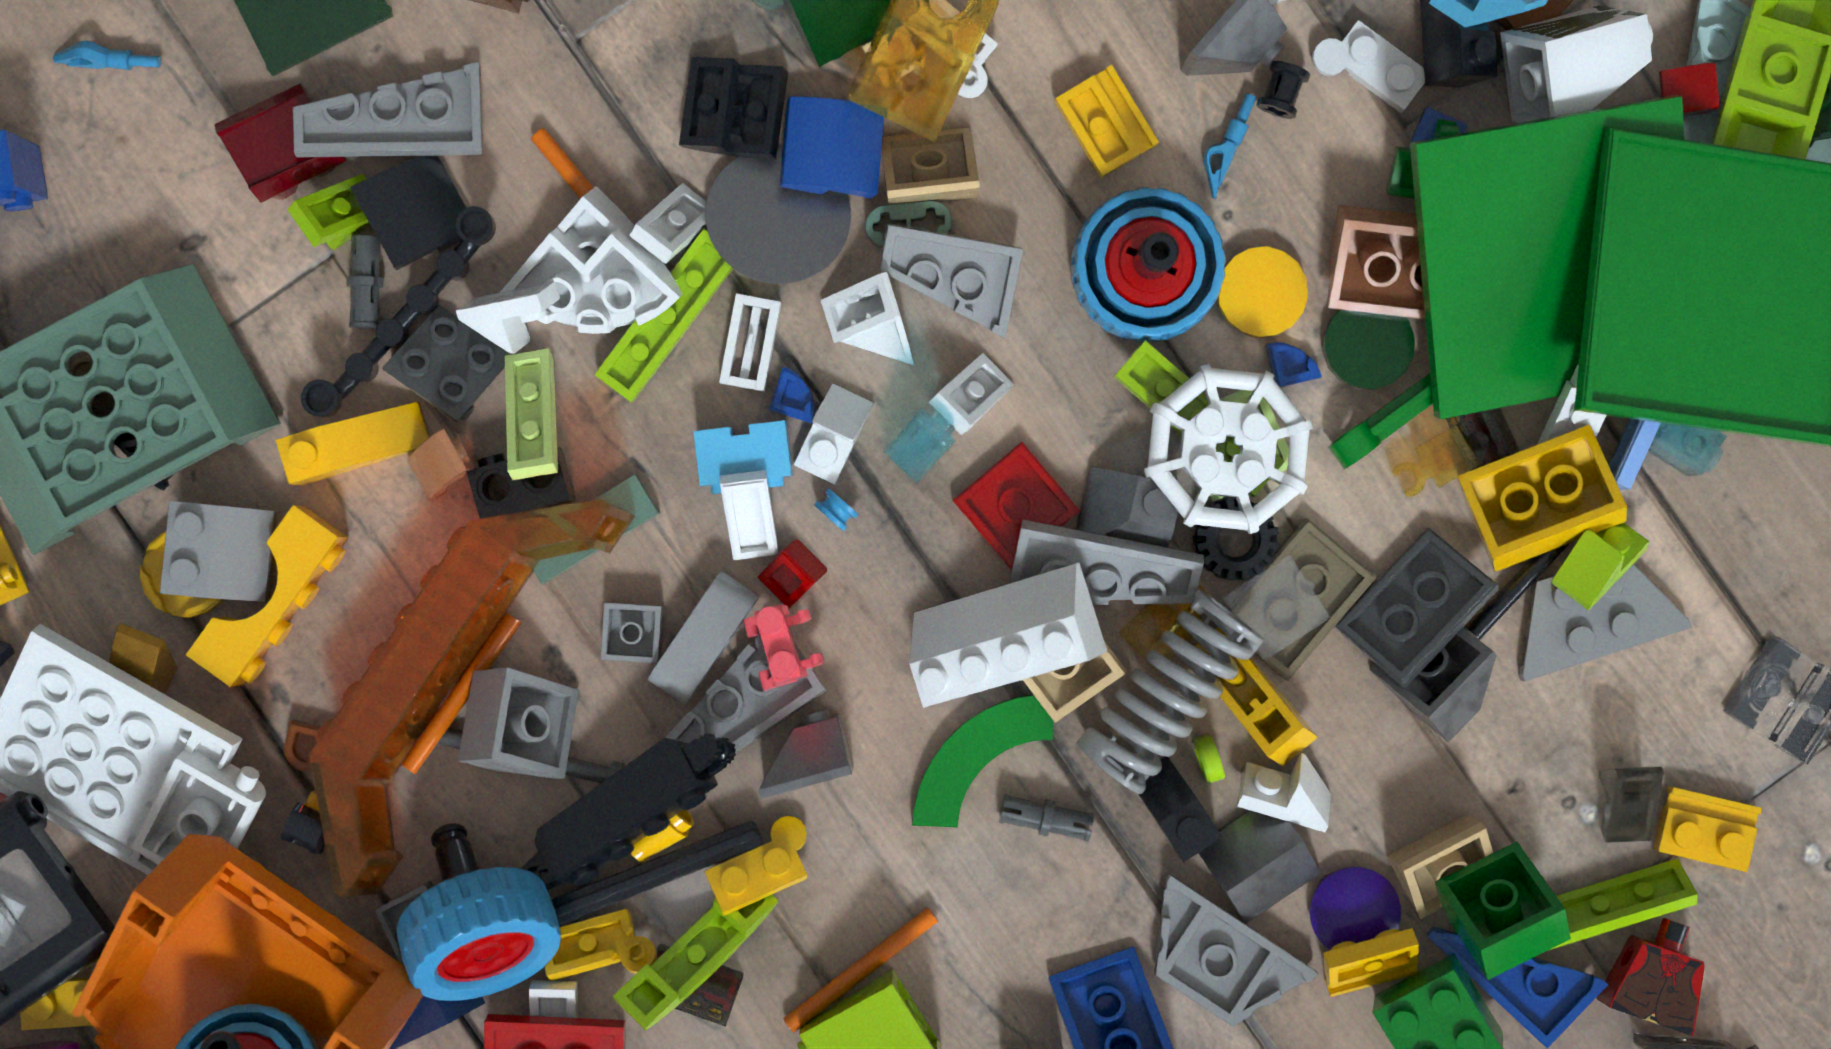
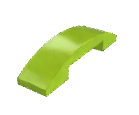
(689, 961)

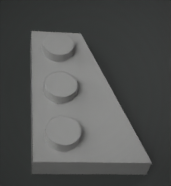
(958, 271)

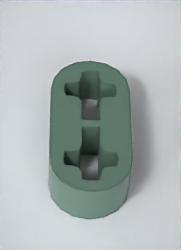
(906, 213)

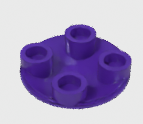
(1353, 906)

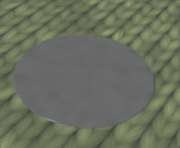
(773, 229)

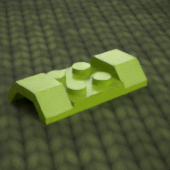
(1777, 78)

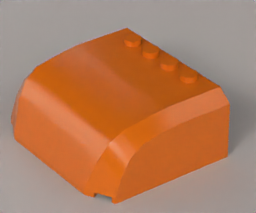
(229, 933)

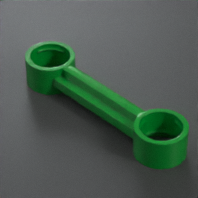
(1383, 423)

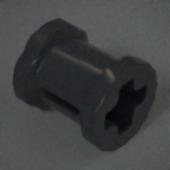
(1283, 89)

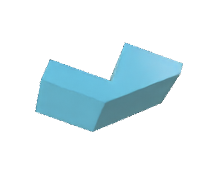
(1480, 11)

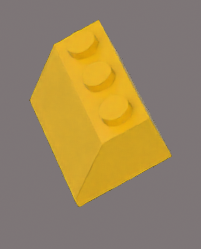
(1543, 498)

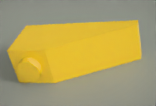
(352, 443)
(1265, 711)

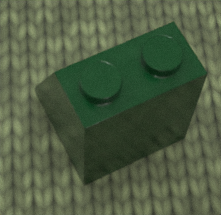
(835, 26)

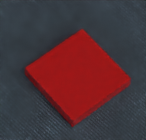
(1013, 492)

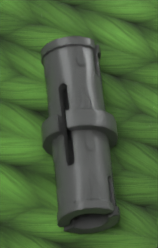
(364, 282)
(1046, 818)

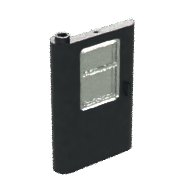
(46, 912)

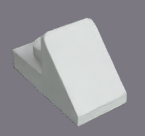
(672, 225)
(504, 314)
(971, 393)
(833, 433)
(1289, 797)

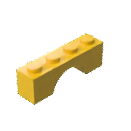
(302, 550)

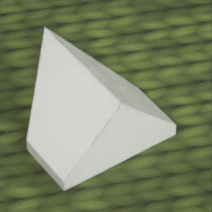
(868, 318)

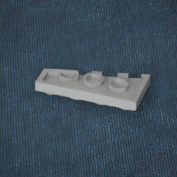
(405, 119)
(1109, 564)
(739, 706)

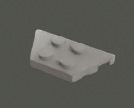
(1567, 634)
(1220, 957)

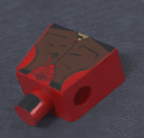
(1657, 979)

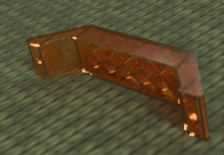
(420, 667)

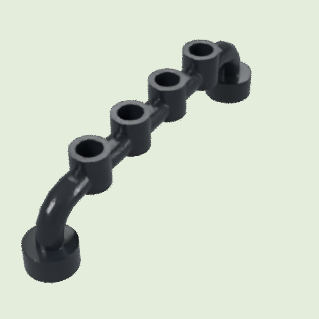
(476, 229)

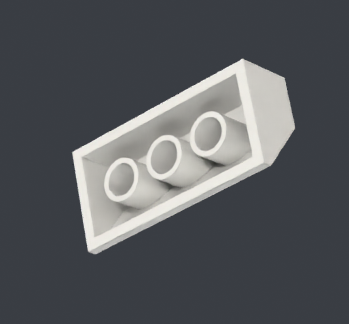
(1004, 635)

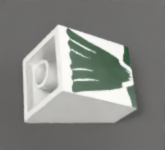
(1573, 60)

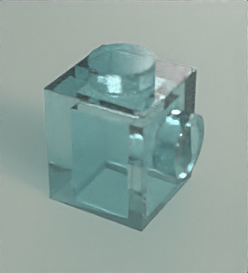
(1688, 448)

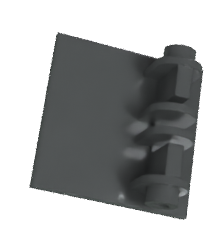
(447, 364)

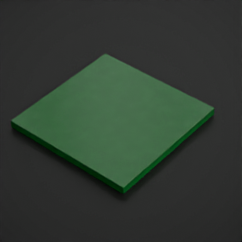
(1510, 250)
(1709, 289)

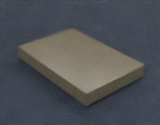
(1337, 582)

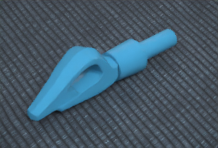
(93, 56)
(1227, 148)

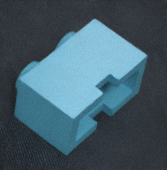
(725, 454)

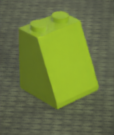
(871, 1018)

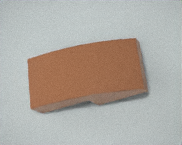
(438, 463)

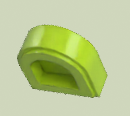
(1208, 758)

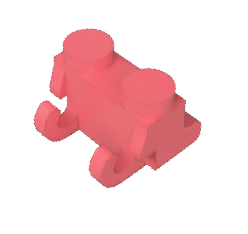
(780, 645)

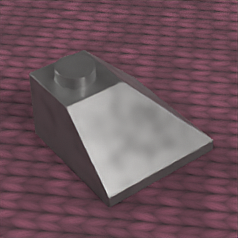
(1238, 40)
(1126, 508)
(1449, 687)
(811, 755)

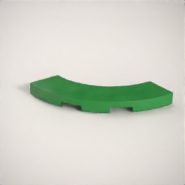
(970, 750)

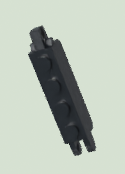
(627, 809)

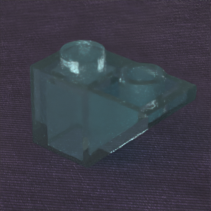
(921, 444)

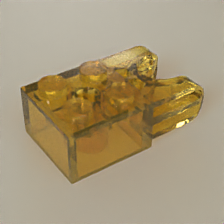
(941, 56)

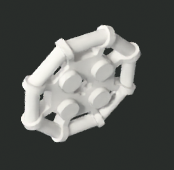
(1208, 467)

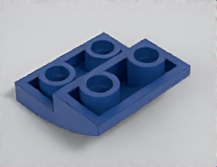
(831, 147)

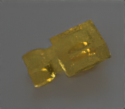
(1441, 459)

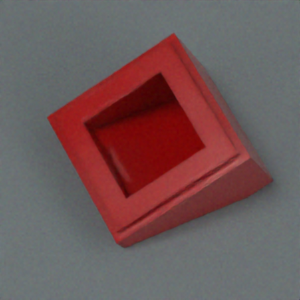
(1695, 84)
(792, 573)

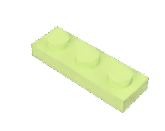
(530, 414)

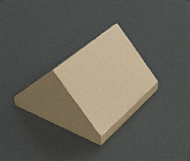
(928, 169)
(1072, 686)
(1436, 857)

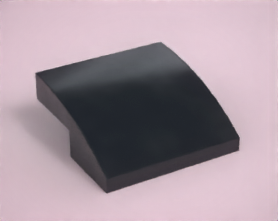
(733, 108)
(411, 209)

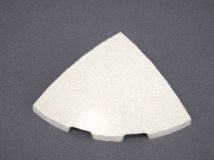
(598, 270)

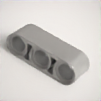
(703, 637)

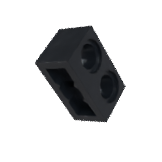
(522, 493)

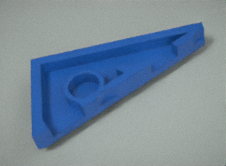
(1536, 992)

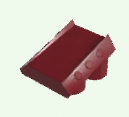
(263, 146)

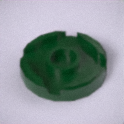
(1368, 348)

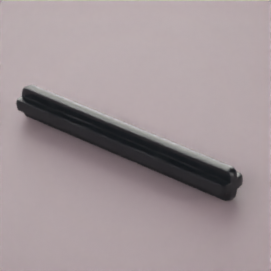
(657, 872)

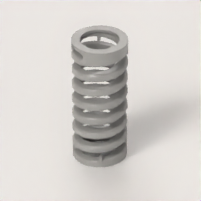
(1134, 769)

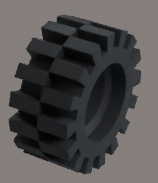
(1241, 567)

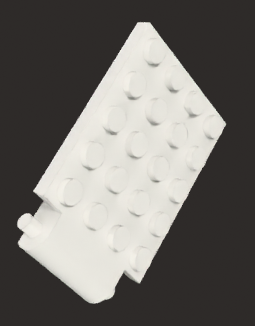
(118, 756)

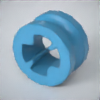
(836, 509)

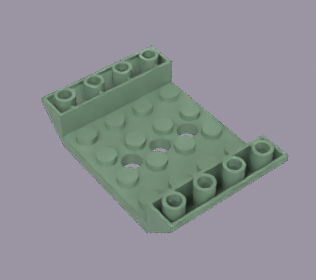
(173, 386)

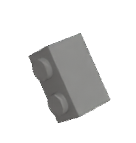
(217, 552)
(518, 723)

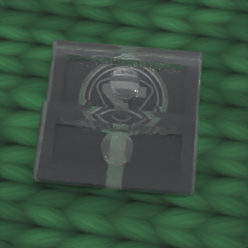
(1785, 700)

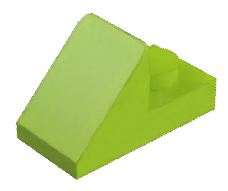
(330, 214)
(1599, 563)

